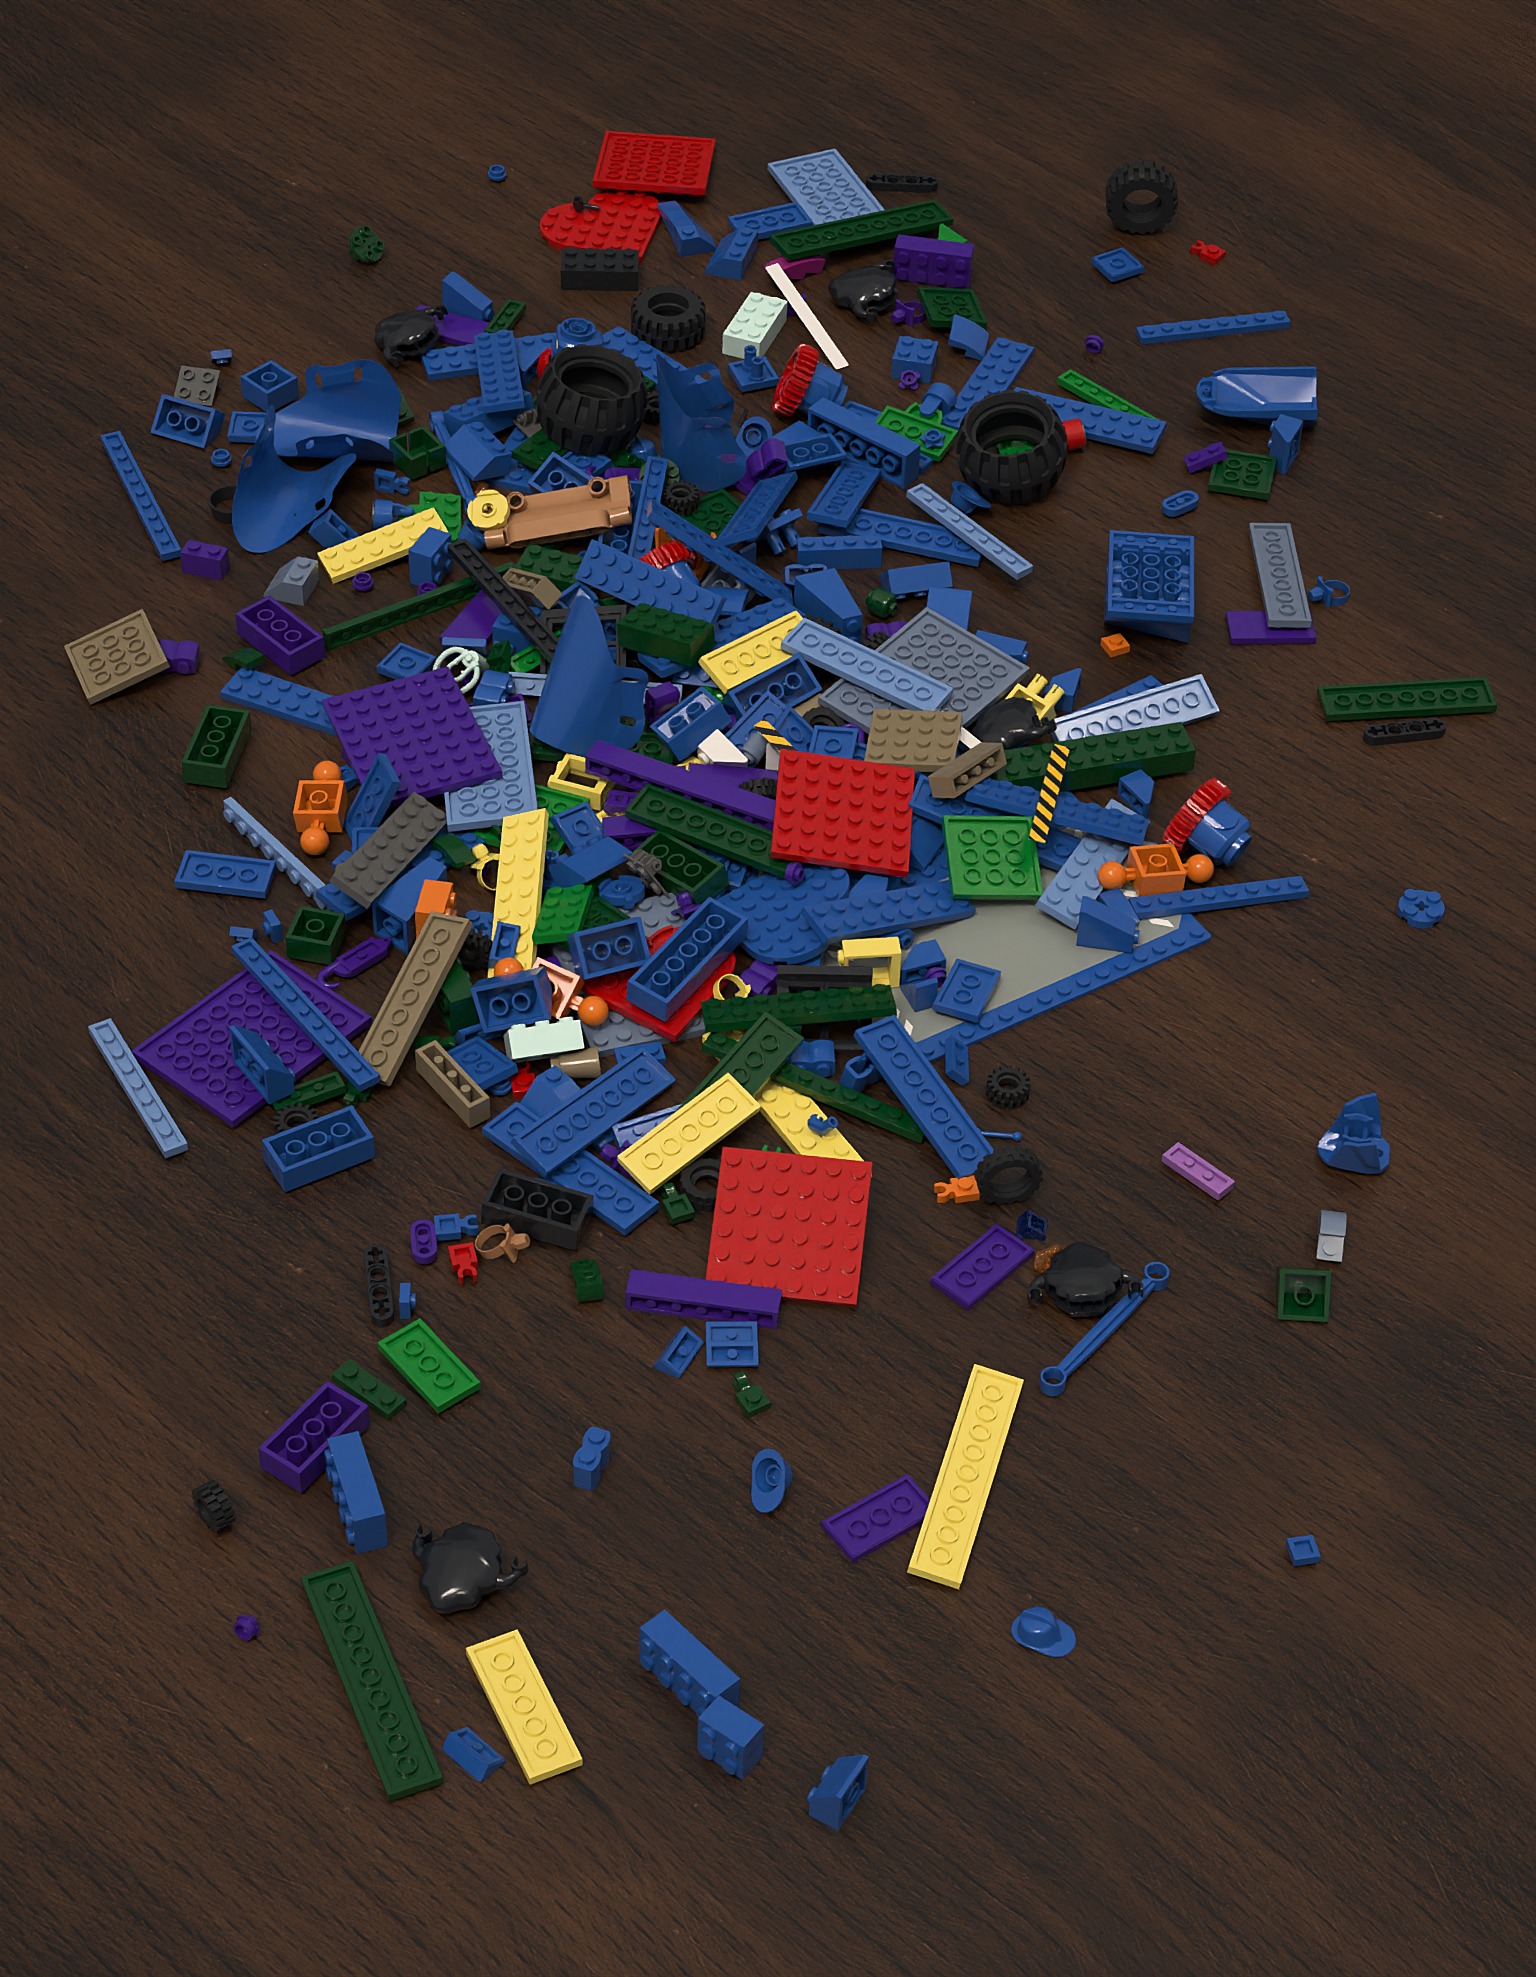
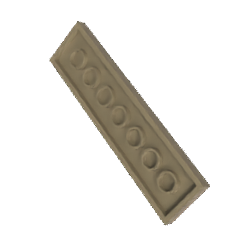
(413, 993)

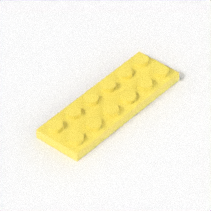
(377, 546)
(750, 654)
(688, 1133)
(524, 1707)

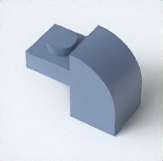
(1331, 1235)

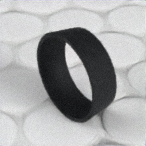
(219, 495)

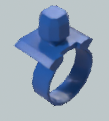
(1325, 591)

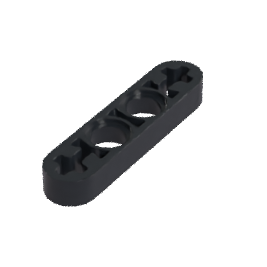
(902, 183)
(1380, 733)
(378, 1285)

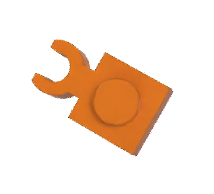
(960, 1189)

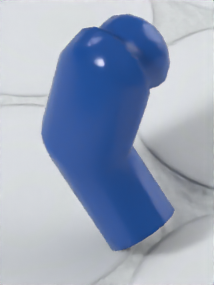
(821, 1127)

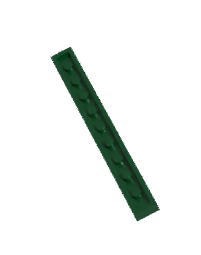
(404, 611)
(830, 1093)

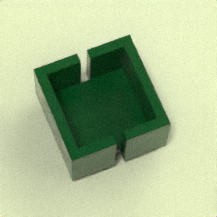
(424, 452)

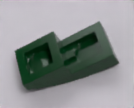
(500, 657)
(245, 658)
(454, 849)

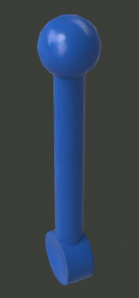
(1015, 1136)

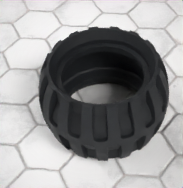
(591, 399)
(1005, 419)

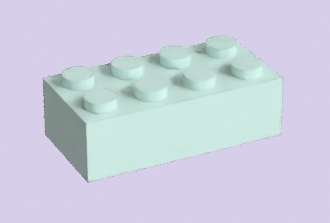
(755, 325)

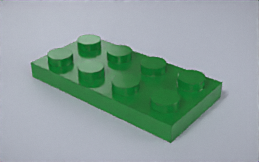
(562, 913)
(429, 1365)

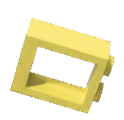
(576, 765)
(872, 948)

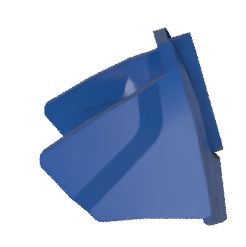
(1356, 1138)

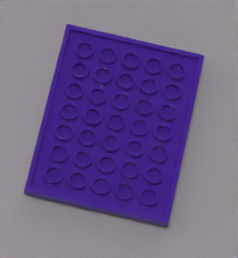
(420, 728)
(197, 1050)

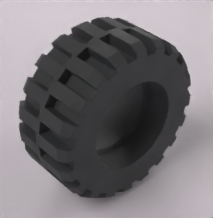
(1141, 177)
(668, 317)

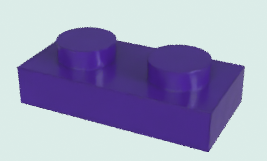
(1205, 457)

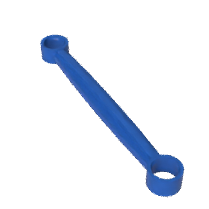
(437, 425)
(1102, 1330)

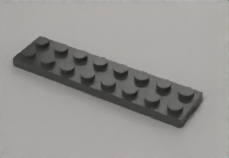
(389, 850)

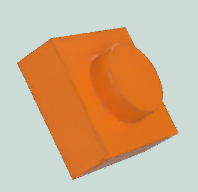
(1115, 645)

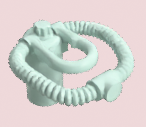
(470, 659)

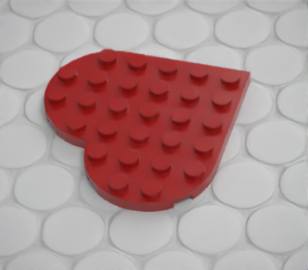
(622, 222)
(613, 991)

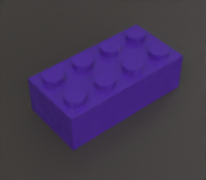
(933, 261)
(280, 635)
(298, 1446)

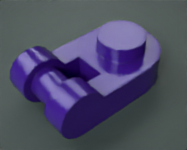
(618, 801)

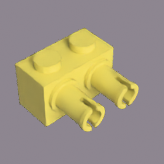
(1043, 706)

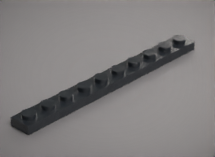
(504, 597)

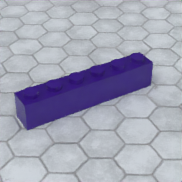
(703, 1298)

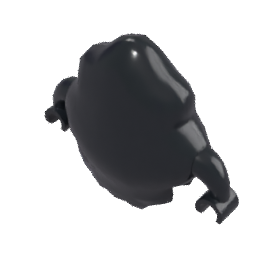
(866, 289)
(408, 333)
(1011, 723)
(1083, 1281)
(461, 1567)

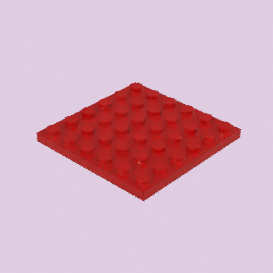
(654, 163)
(843, 813)
(790, 1224)

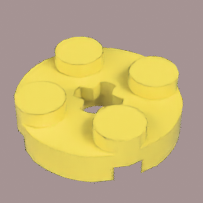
(496, 518)

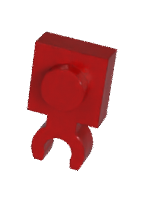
(1210, 253)
(522, 1081)
(463, 1260)

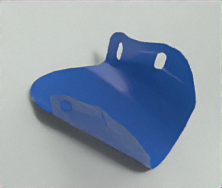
(341, 415)
(684, 435)
(273, 492)
(585, 690)

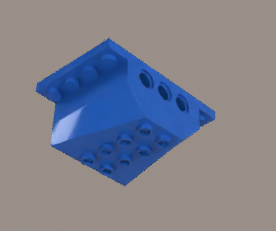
(1150, 583)

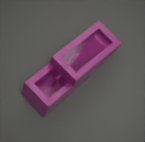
(799, 267)

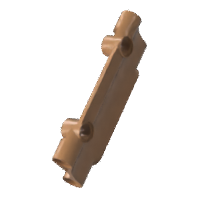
(564, 514)

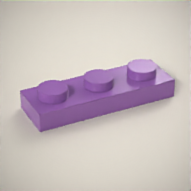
(1198, 1171)

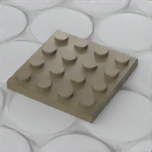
(116, 656)
(914, 738)

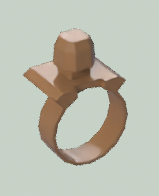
(509, 1246)

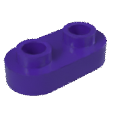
(423, 1241)

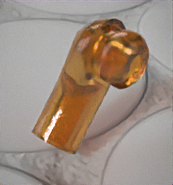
(480, 485)
(1042, 1258)

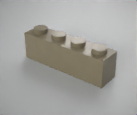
(533, 588)
(967, 770)
(452, 1084)

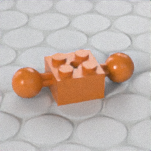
(320, 807)
(1155, 870)
(567, 986)

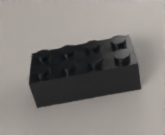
(599, 269)
(537, 1209)

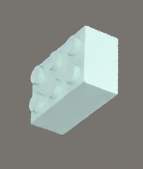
(543, 1040)

